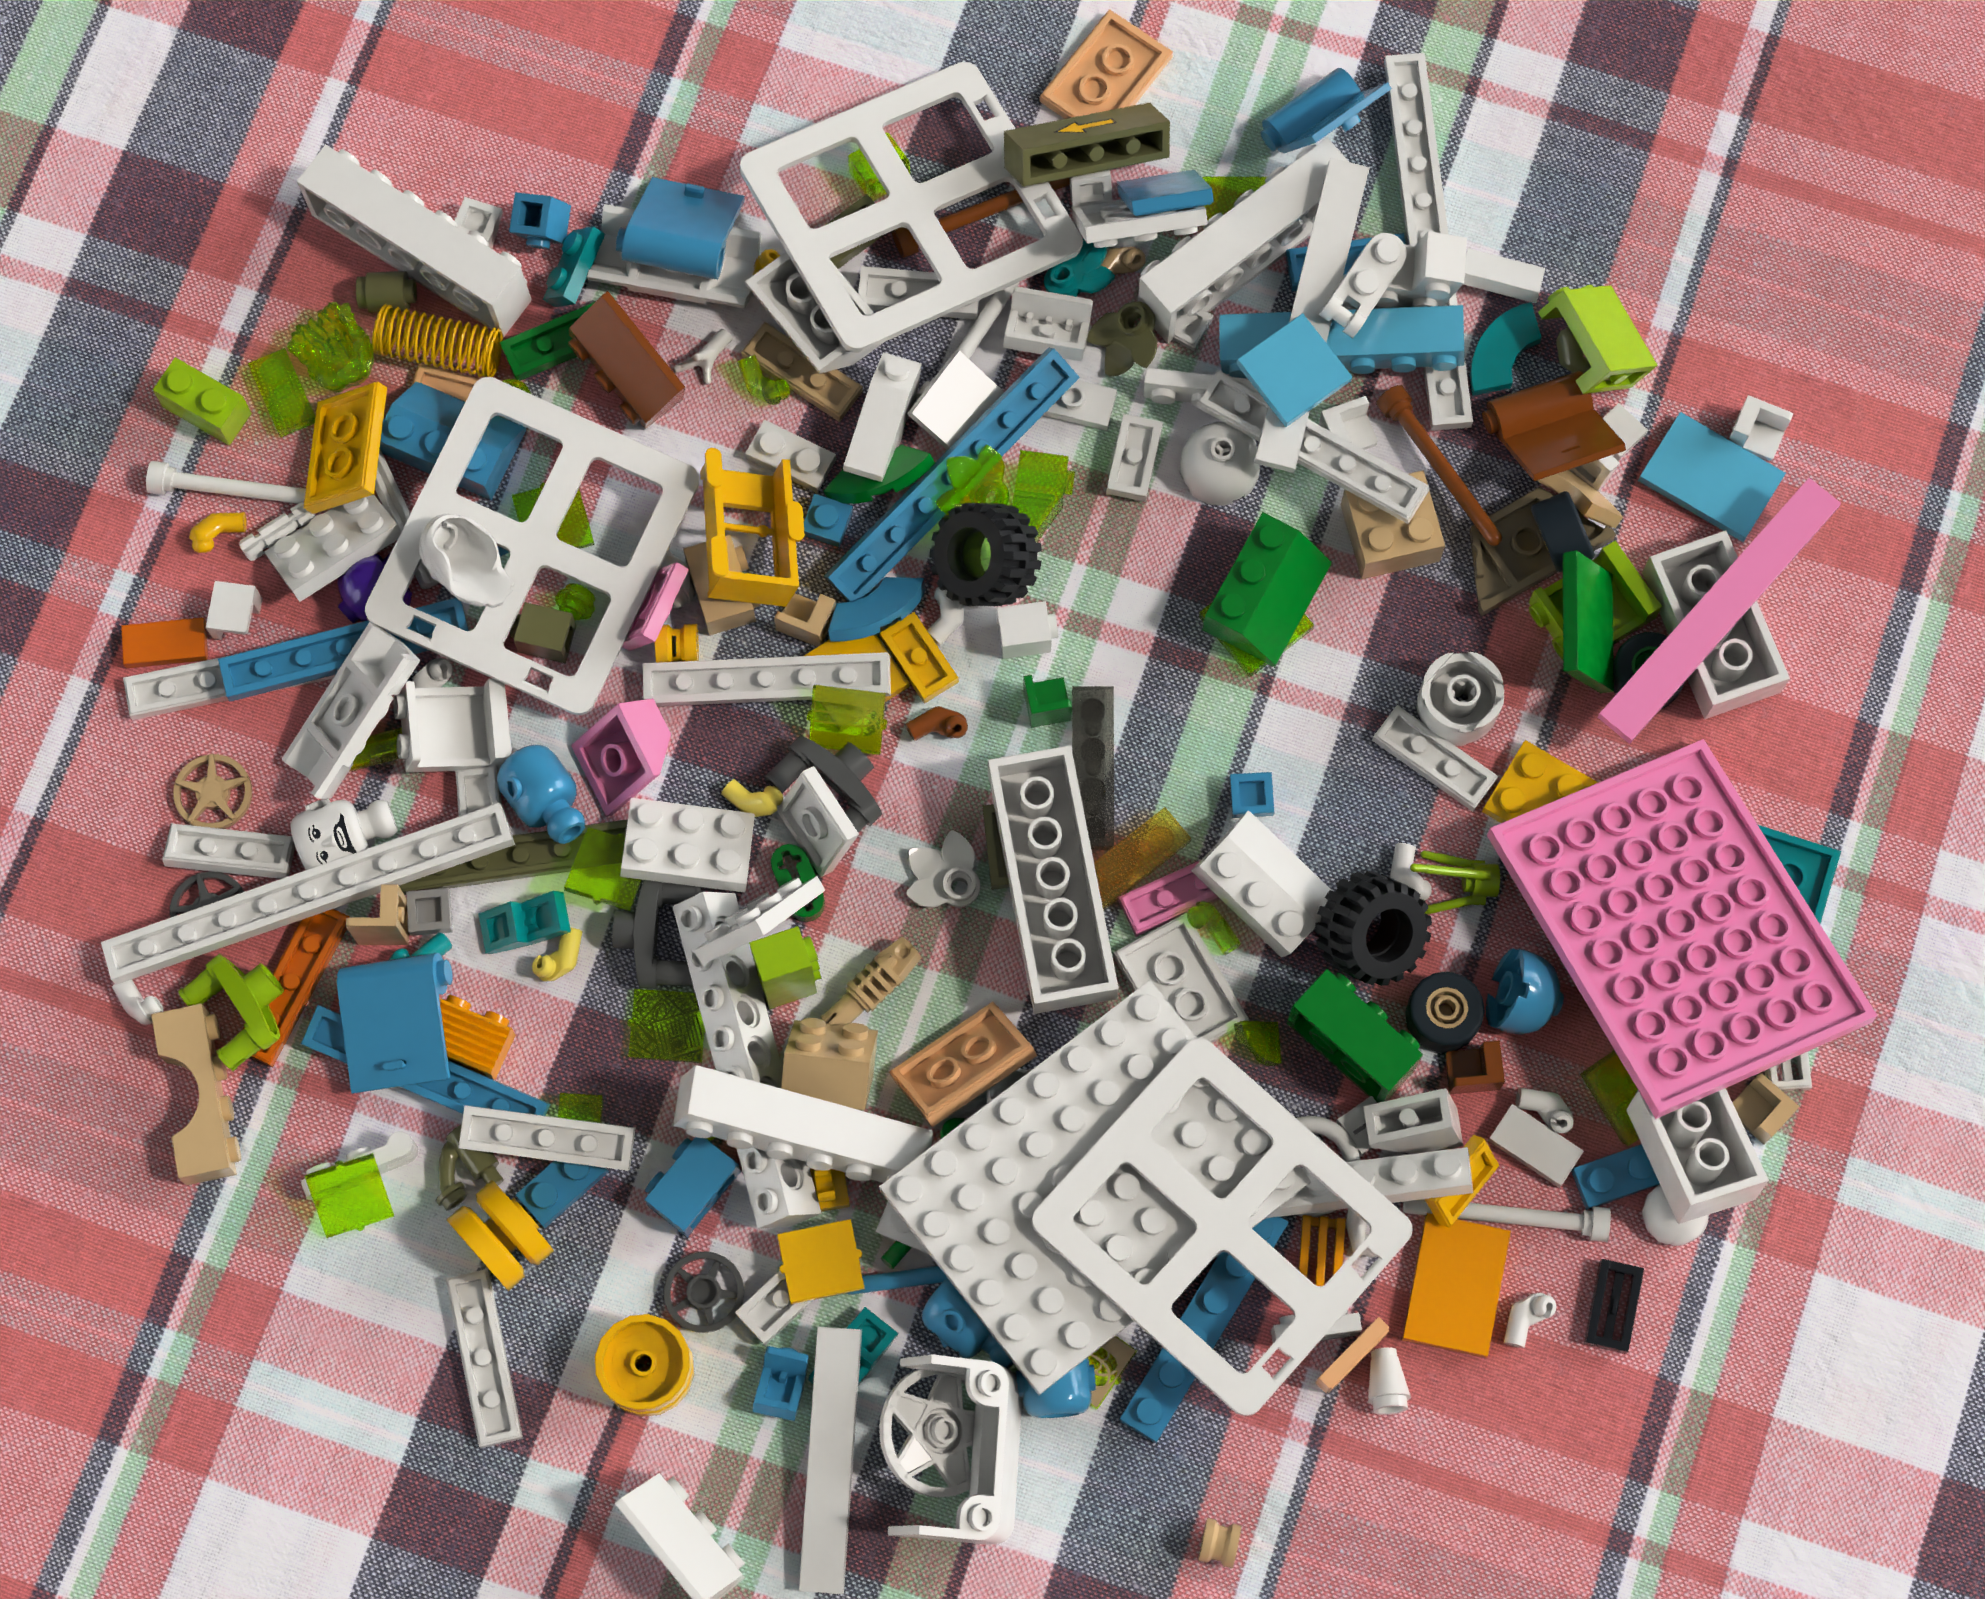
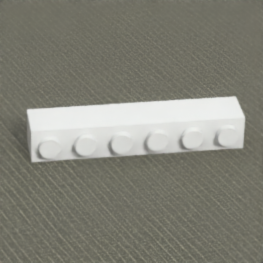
(796, 1126)

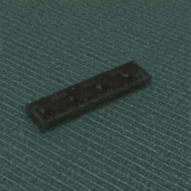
(1095, 759)

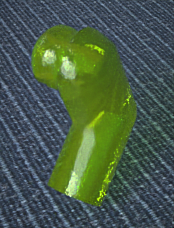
(759, 386)
(1207, 915)

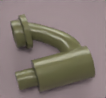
(478, 1163)

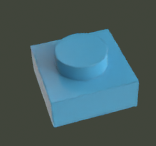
(827, 520)
(1252, 793)

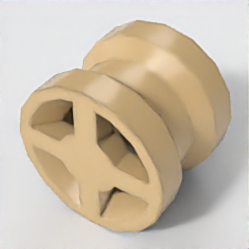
(1219, 1543)

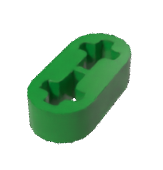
(805, 873)

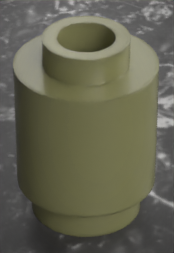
(385, 288)

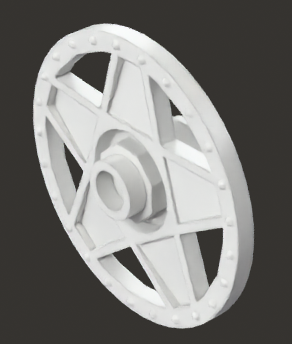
(936, 1430)

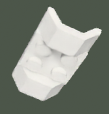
(729, 289)
(350, 709)

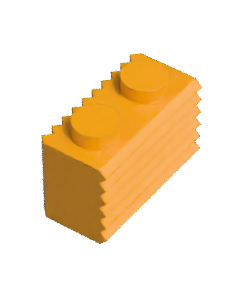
(475, 1039)

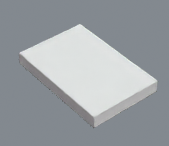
(1185, 975)

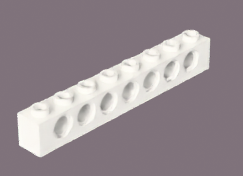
(744, 1047)

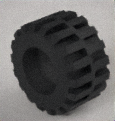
(959, 554)
(1399, 935)

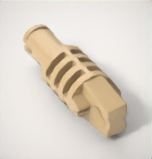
(874, 982)

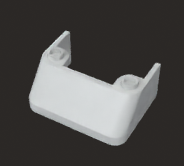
(990, 1509)

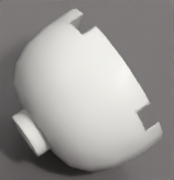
(1219, 464)

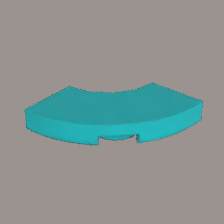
(1500, 347)

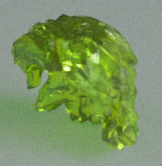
(333, 348)

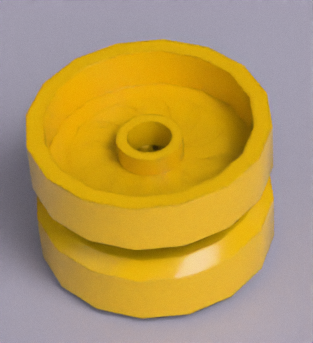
(501, 1234)
(628, 1345)

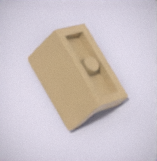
(390, 927)

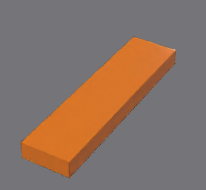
(300, 973)

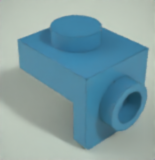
(781, 1383)

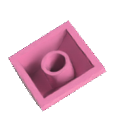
(623, 752)

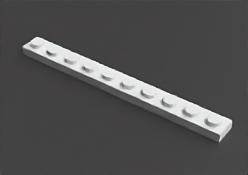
(1424, 211)
(307, 893)

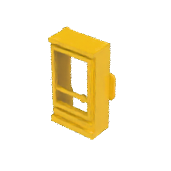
(753, 493)

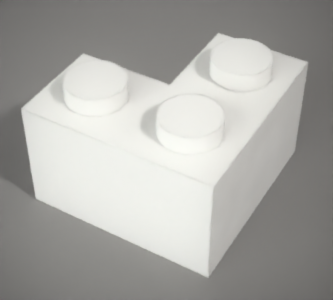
(1429, 274)

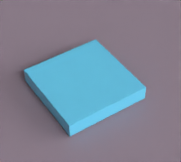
(1294, 370)

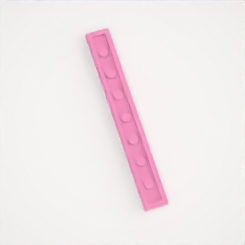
(1719, 610)

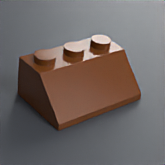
(625, 362)

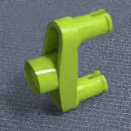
(250, 996)

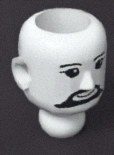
(337, 829)

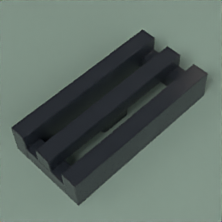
(1606, 1341)

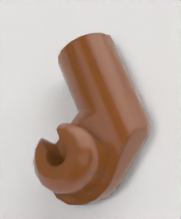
(938, 720)

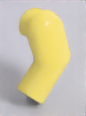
(757, 803)
(561, 961)

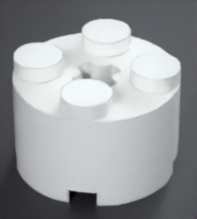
(1458, 675)

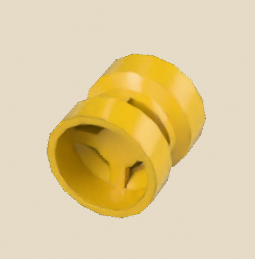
(686, 644)

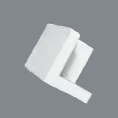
(1350, 422)
(1760, 427)
(232, 608)

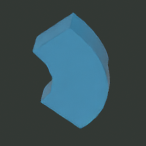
(865, 616)

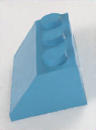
(421, 425)

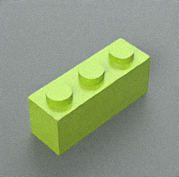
(786, 966)

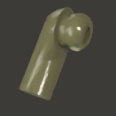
(1570, 353)

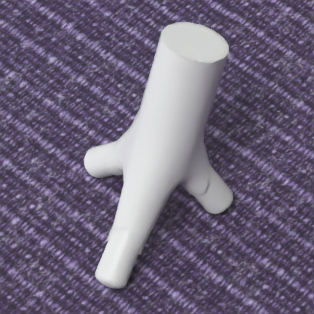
(707, 355)

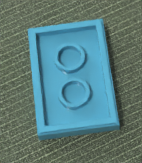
(1711, 477)

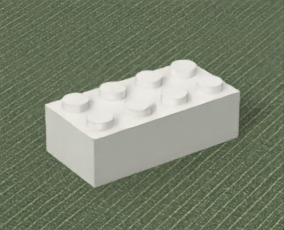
(1746, 660)

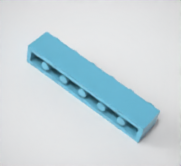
(1387, 339)

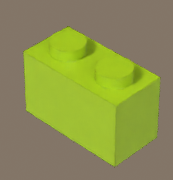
(202, 401)

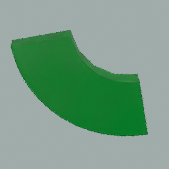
(904, 469)

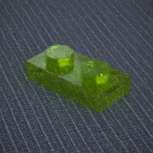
(282, 392)

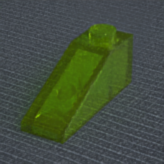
(1041, 487)

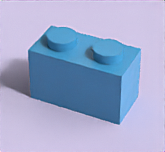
(691, 1184)

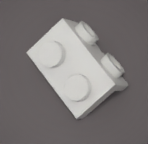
(1048, 320)

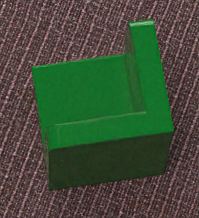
(1046, 701)

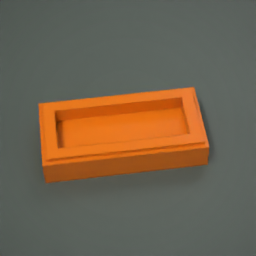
(164, 642)

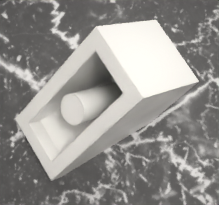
(1414, 1123)

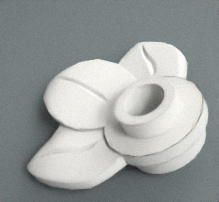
(940, 870)

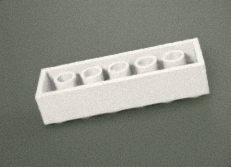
(415, 239)
(1237, 244)
(1052, 879)

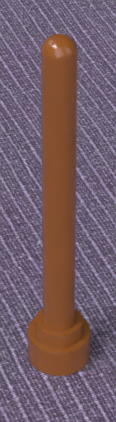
(907, 245)
(1396, 404)

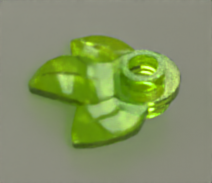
(974, 480)

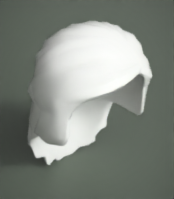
(464, 560)

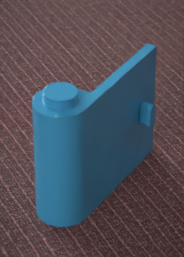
(1318, 112)
(680, 228)
(393, 1016)

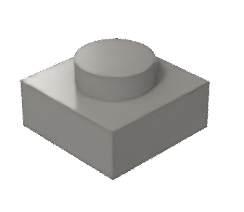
(429, 911)

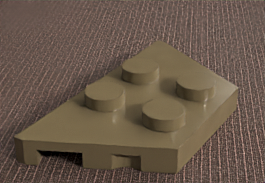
(1522, 555)

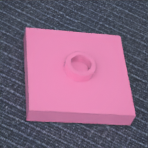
(656, 606)

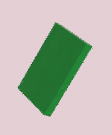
(1588, 622)

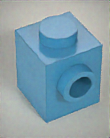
(539, 219)

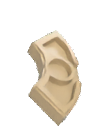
(1585, 498)

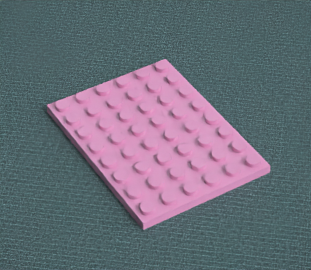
(1680, 927)

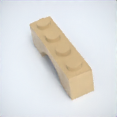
(204, 1146)

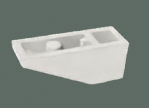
(883, 416)

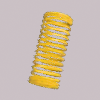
(489, 355)

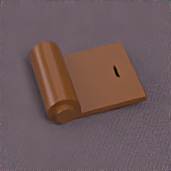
(1551, 427)

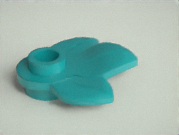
(1080, 273)

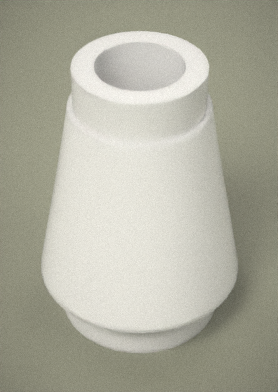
(1387, 1383)

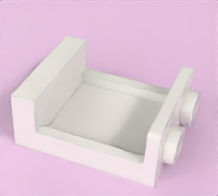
(452, 727)

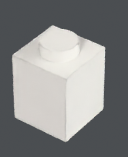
(1026, 629)

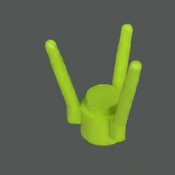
(1477, 878)

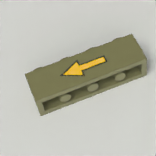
(1086, 144)

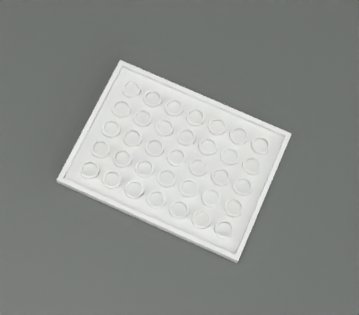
(981, 1183)

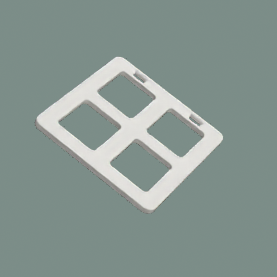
(907, 206)
(535, 544)
(1220, 1224)

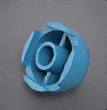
(1525, 993)

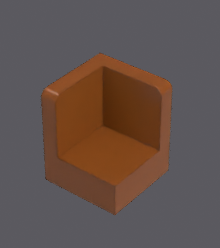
(1475, 1069)

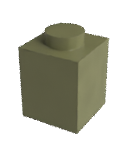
(543, 632)

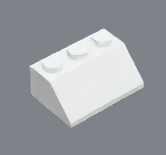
(798, 314)
(1264, 884)
(682, 1538)

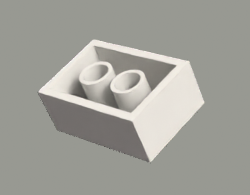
(1700, 1155)

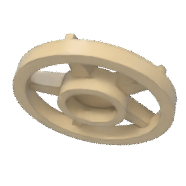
(212, 791)

